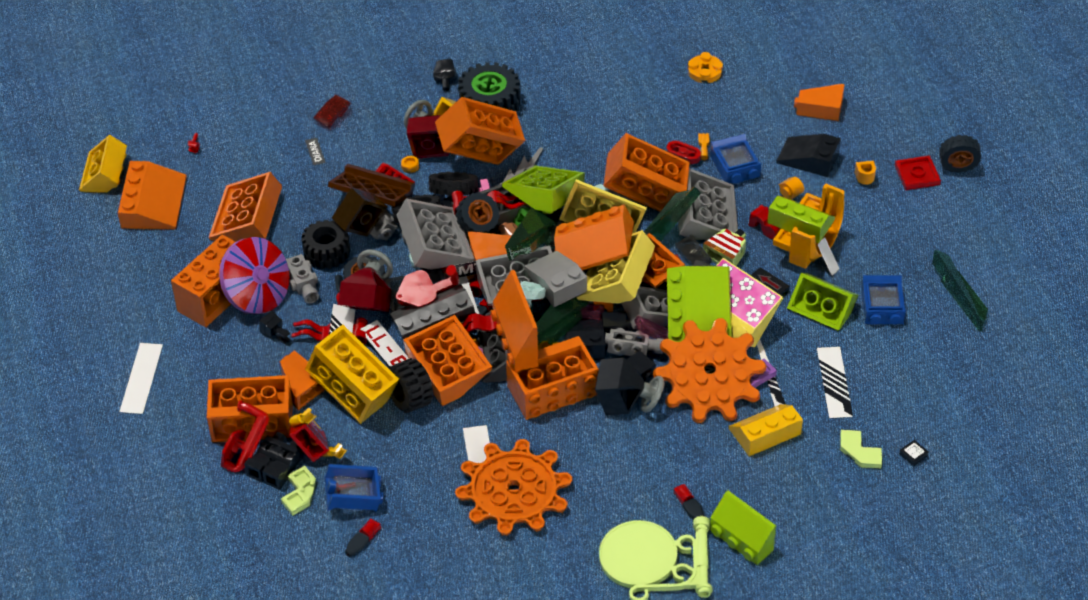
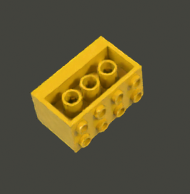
(351, 373)

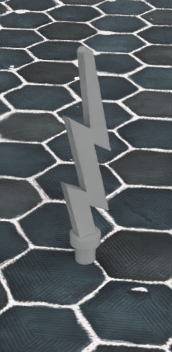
(524, 165)

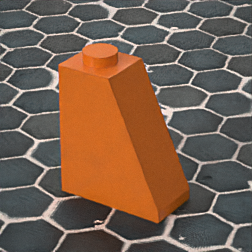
(820, 102)
(487, 244)
(303, 385)

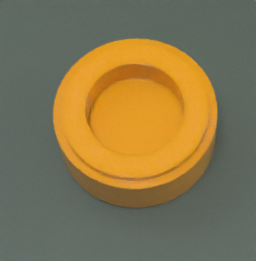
(410, 164)

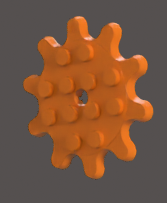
(714, 390)
(516, 467)

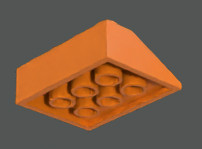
(151, 197)
(247, 208)
(596, 237)
(515, 324)
(449, 358)

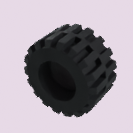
(325, 244)
(414, 386)

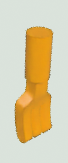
(703, 141)

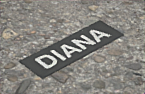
(315, 151)

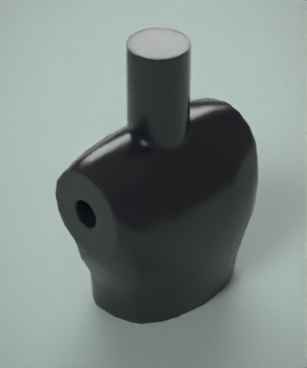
(444, 71)

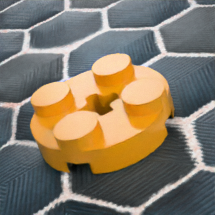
(705, 61)

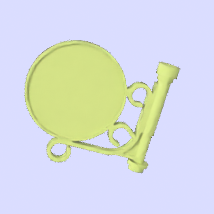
(646, 554)

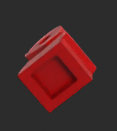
(760, 215)

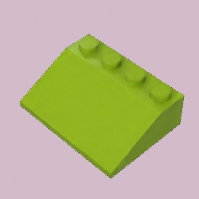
(543, 187)
(698, 296)

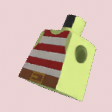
(726, 245)

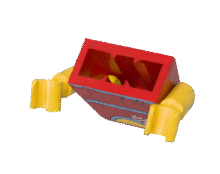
(311, 437)

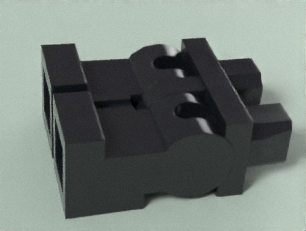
(273, 461)

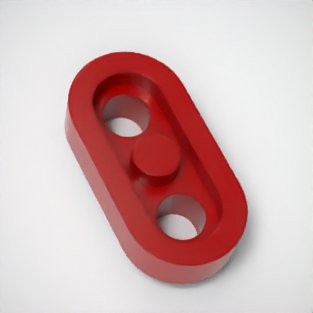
(684, 151)

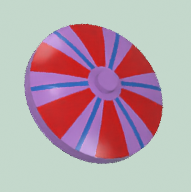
(254, 275)

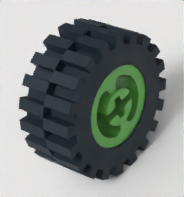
(502, 82)

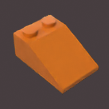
(659, 262)

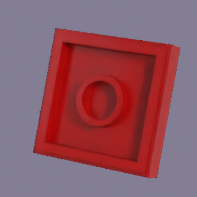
(917, 172)

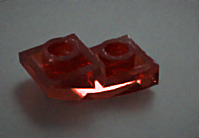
(331, 110)

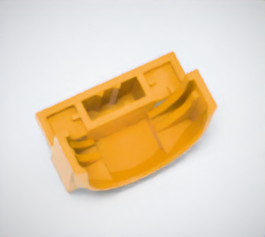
(803, 246)

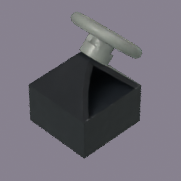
(621, 385)

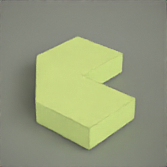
(864, 456)
(300, 498)

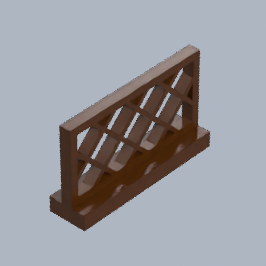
(385, 187)

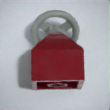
(423, 131)
(367, 287)

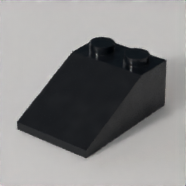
(811, 153)
(591, 334)

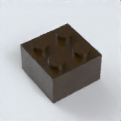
(359, 212)

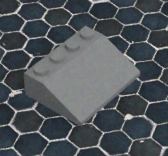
(711, 210)
(433, 235)
(494, 270)

